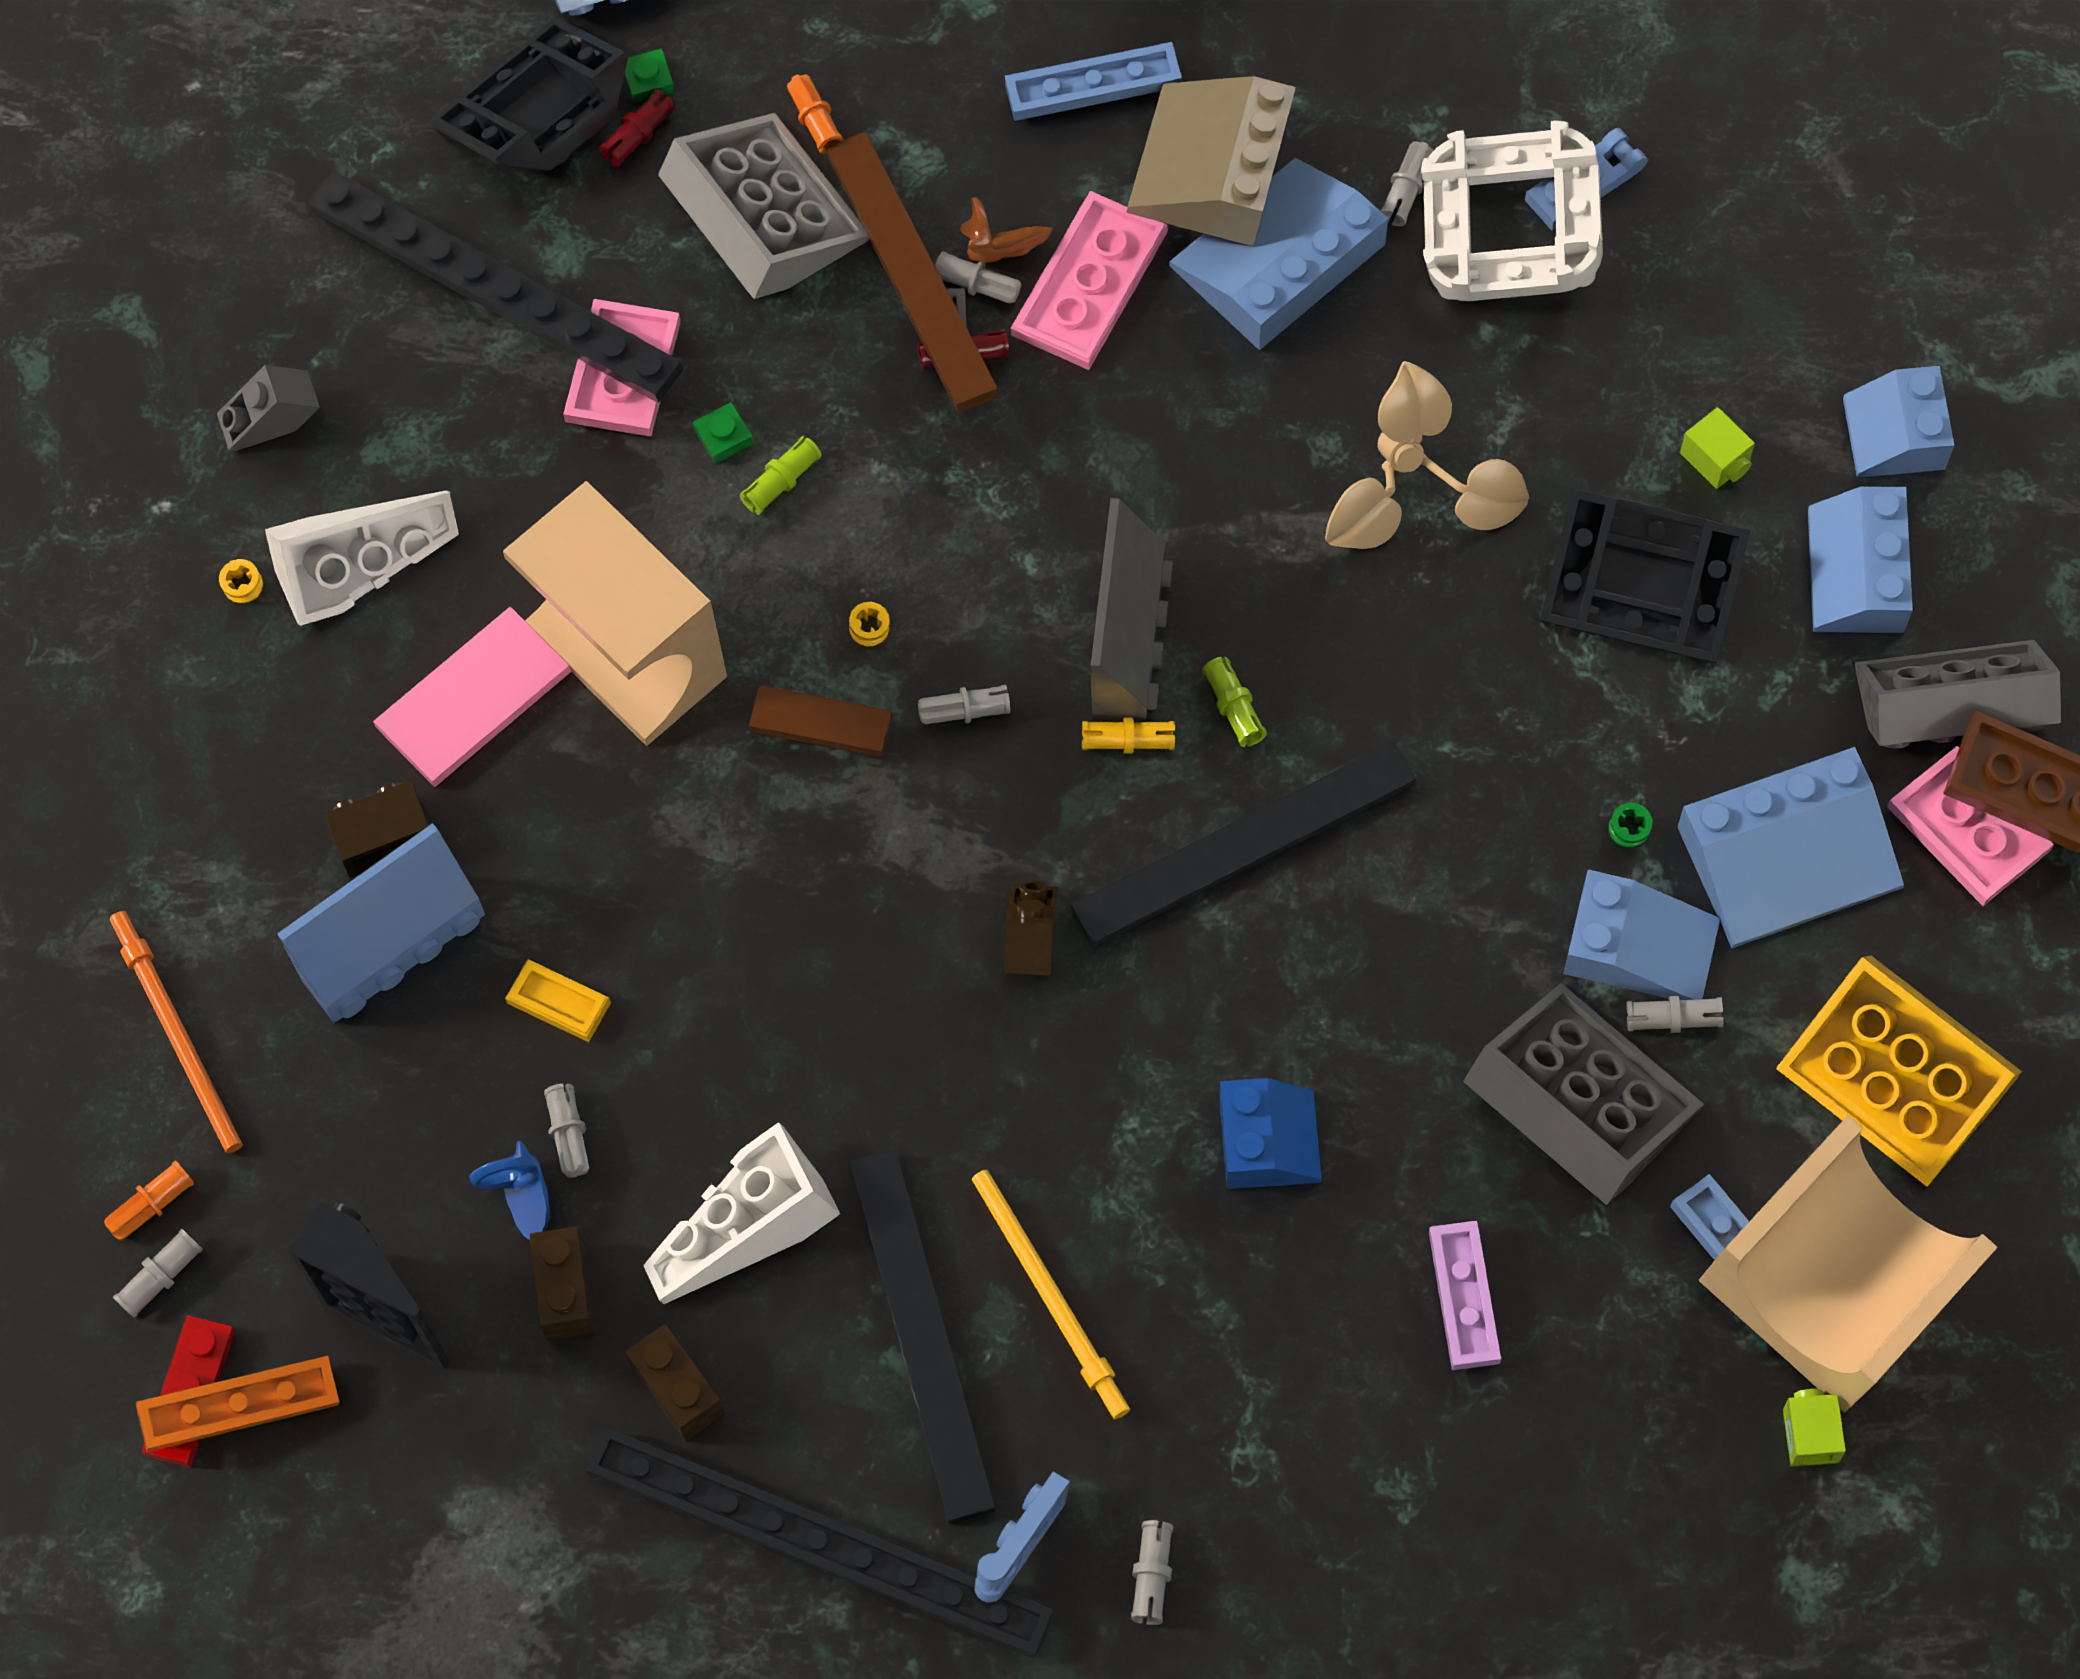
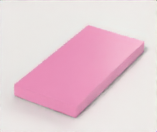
(1089, 280)
(472, 696)

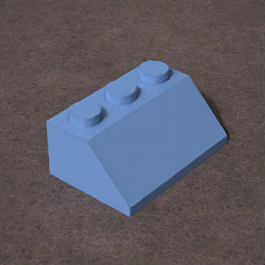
(1860, 561)

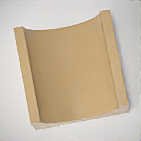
(619, 613)
(1841, 1270)

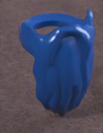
(523, 1187)

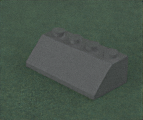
(1939, 692)

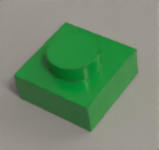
(648, 73)
(723, 432)

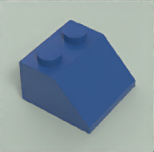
(1268, 1133)

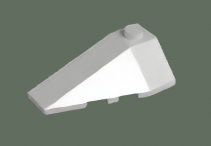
(346, 553)
(756, 1211)

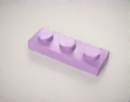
(1464, 1295)

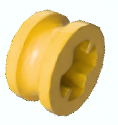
(236, 570)
(855, 625)

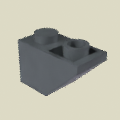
(268, 407)

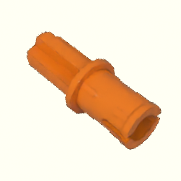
(813, 112)
(148, 1201)

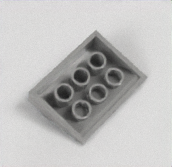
(761, 202)

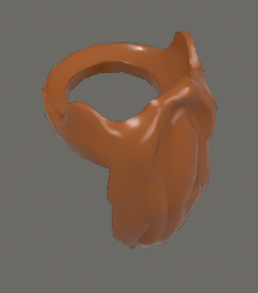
(1007, 244)

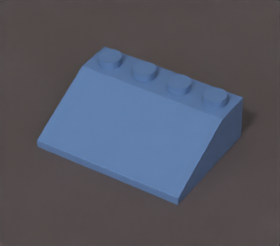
(1304, 246)
(1791, 847)
(382, 924)

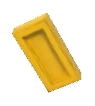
(558, 1000)

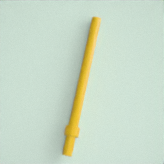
(1095, 1370)

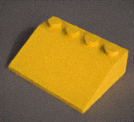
(1898, 1069)

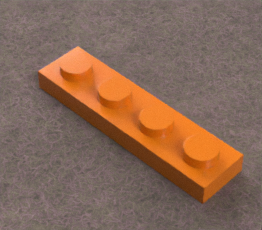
(237, 1403)

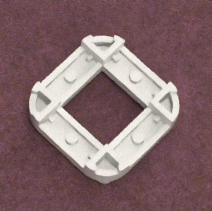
(1507, 158)

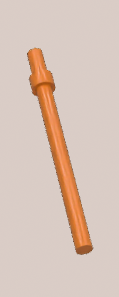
(139, 957)

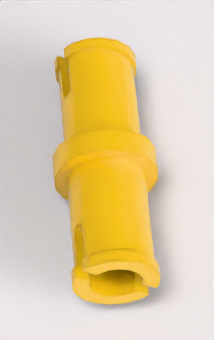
(1128, 735)

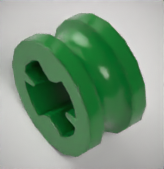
(1621, 834)

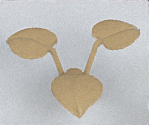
(1413, 408)

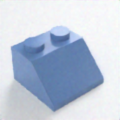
(1900, 423)

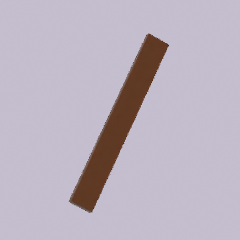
(912, 272)

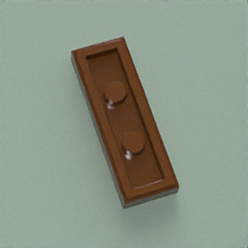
(820, 721)

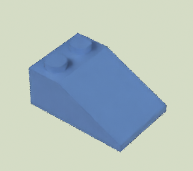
(1640, 939)

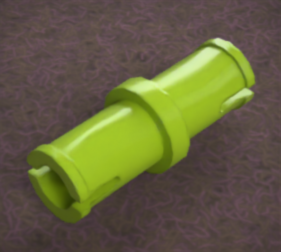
(780, 475)
(1234, 701)

